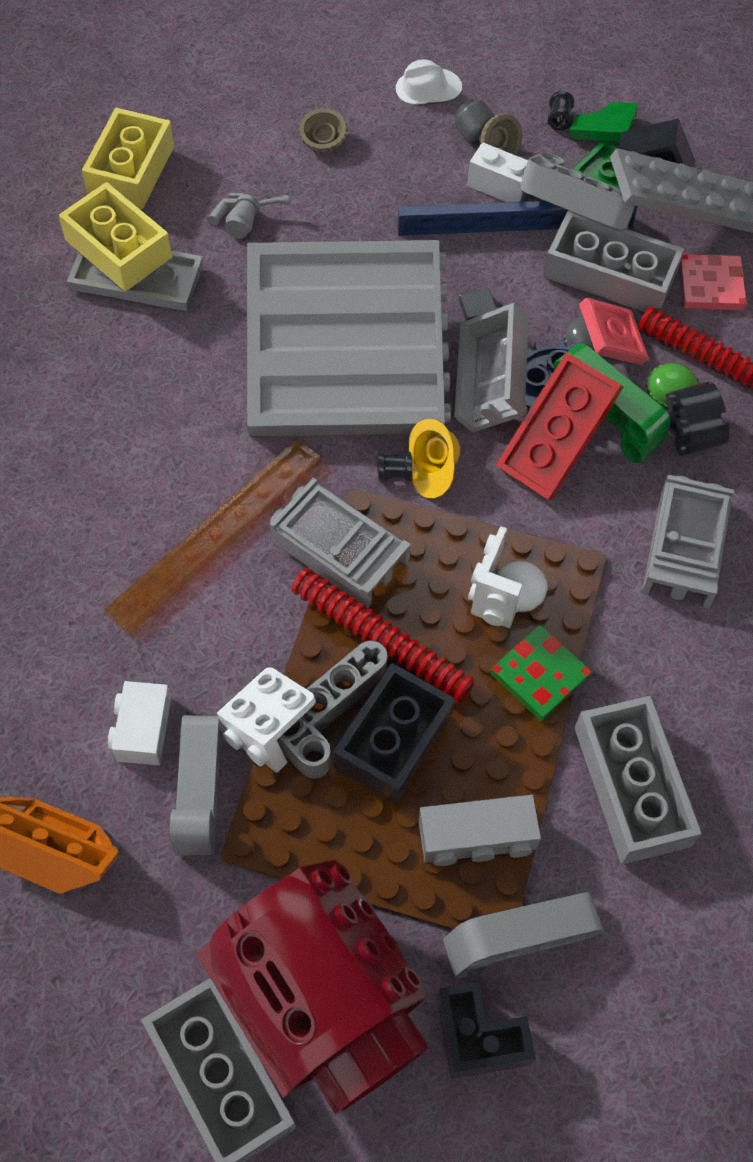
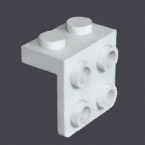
(493, 595)
(264, 714)

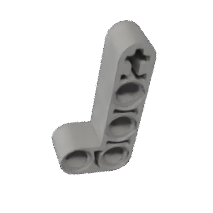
(575, 191)
(336, 702)
(197, 788)
(520, 931)

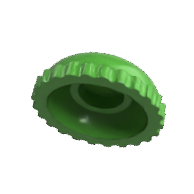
(668, 379)

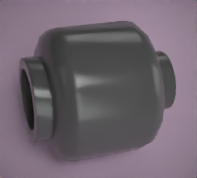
(472, 119)

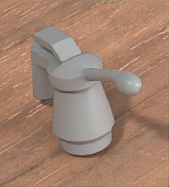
(242, 212)

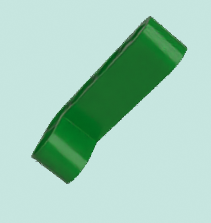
(633, 412)

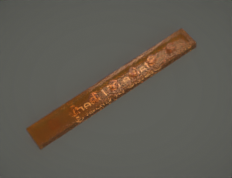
(212, 537)

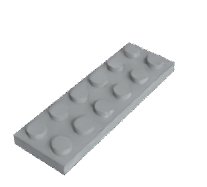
(684, 190)

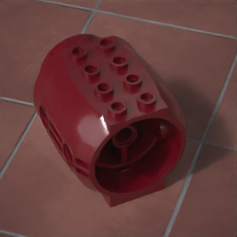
(318, 986)

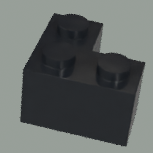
(659, 140)
(474, 1044)

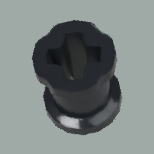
(555, 104)
(394, 466)

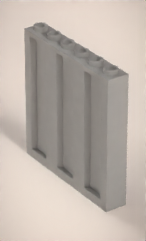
(345, 337)

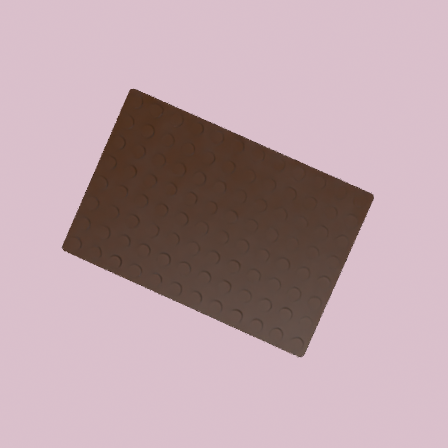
(484, 752)

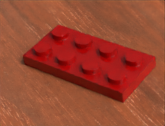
(559, 426)

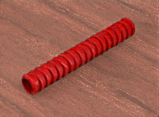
(697, 346)
(373, 628)

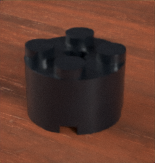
(697, 418)

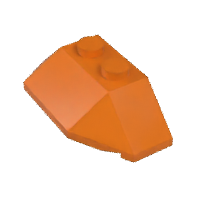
(52, 845)

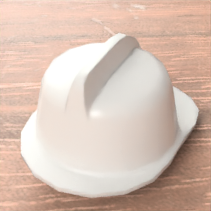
(427, 83)

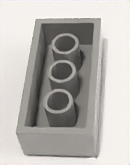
(612, 262)
(636, 780)
(218, 1075)

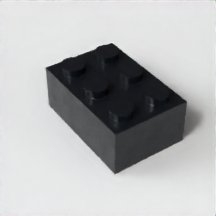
(393, 733)

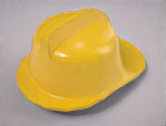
(433, 457)

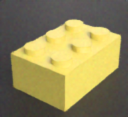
(130, 155)
(115, 236)

